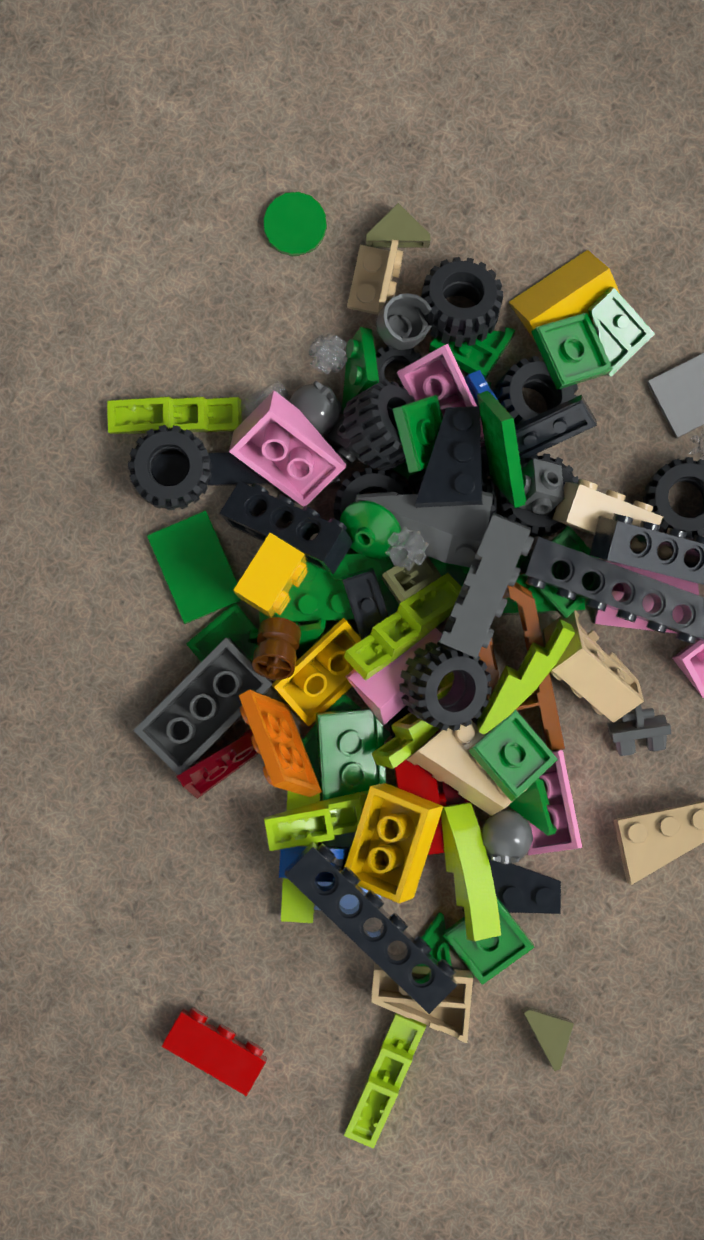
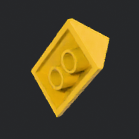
(564, 292)
(319, 674)

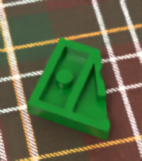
(481, 355)
(361, 365)

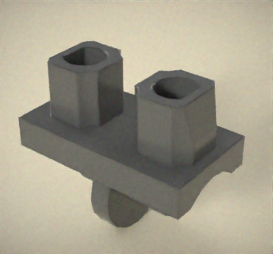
(638, 725)

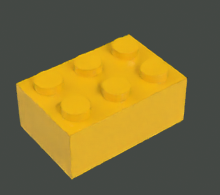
(271, 576)
(393, 841)

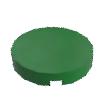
(295, 224)

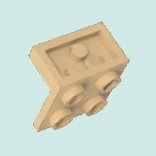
(373, 278)

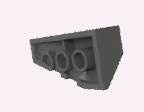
(449, 530)

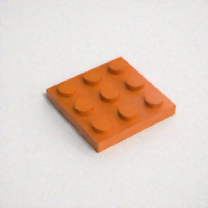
(278, 744)

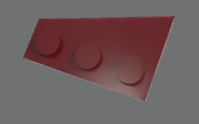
(218, 766)

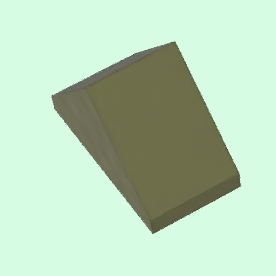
(398, 226)
(407, 583)
(551, 1032)

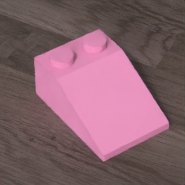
(286, 449)

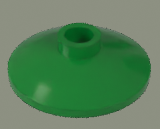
(369, 527)

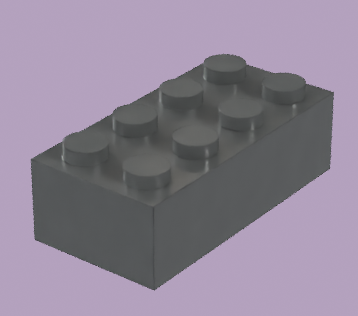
(201, 707)

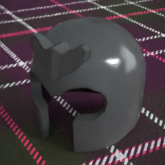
(402, 322)
(318, 406)
(506, 836)

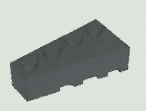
(485, 585)

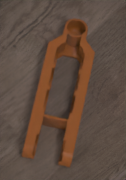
(544, 694)

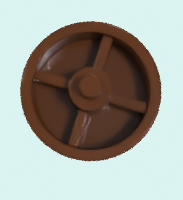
(276, 648)

